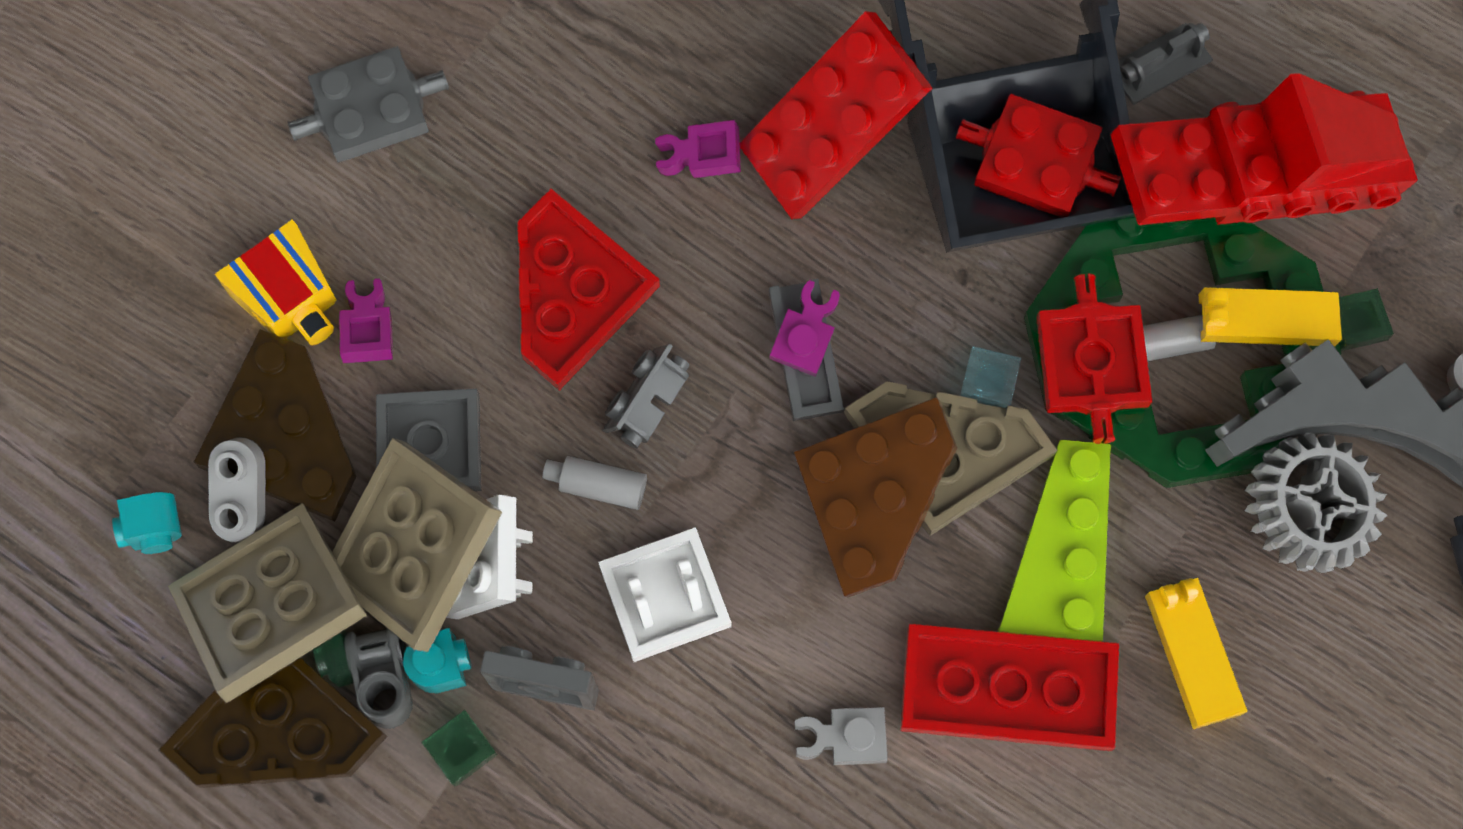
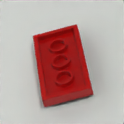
(834, 115)
(1010, 687)

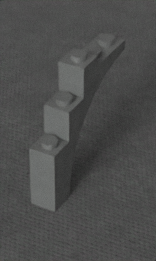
(1326, 397)

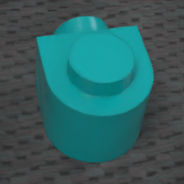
(147, 522)
(441, 666)

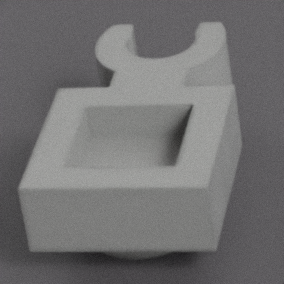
(854, 736)

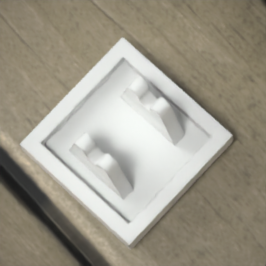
(494, 573)
(665, 594)

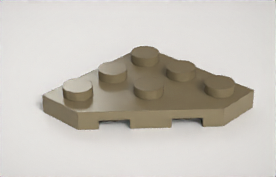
(991, 442)

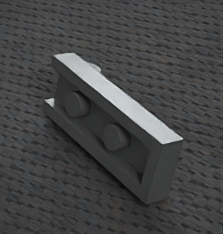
(807, 394)

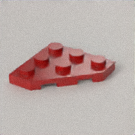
(572, 288)

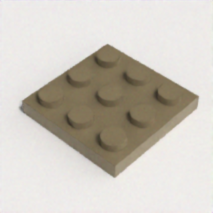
(413, 543)
(265, 602)

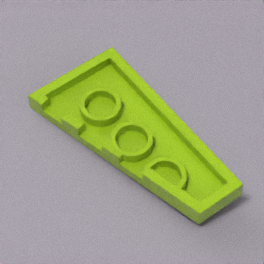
(1064, 558)

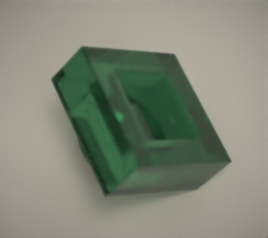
(1363, 320)
(333, 661)
(459, 748)

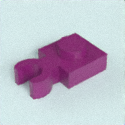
(708, 150)
(367, 327)
(804, 336)

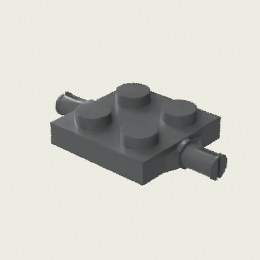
(368, 104)

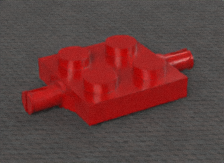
(1038, 156)
(1094, 359)

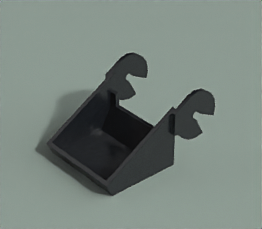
(1076, 84)

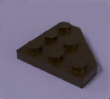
(289, 418)
(274, 732)

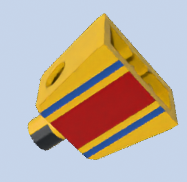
(282, 286)

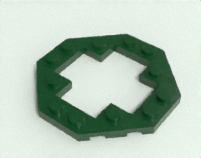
(1234, 255)

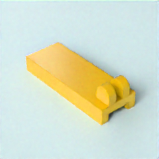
(1270, 316)
(1195, 653)

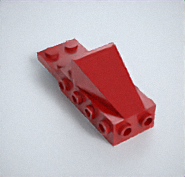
(1273, 159)

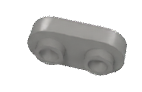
(239, 491)

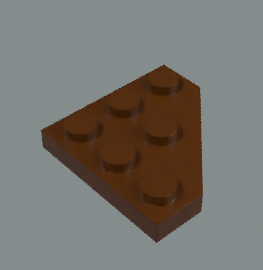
(876, 490)

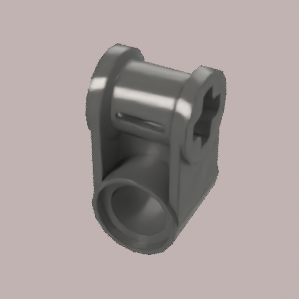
(378, 666)

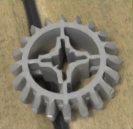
(1335, 485)

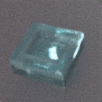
(990, 377)

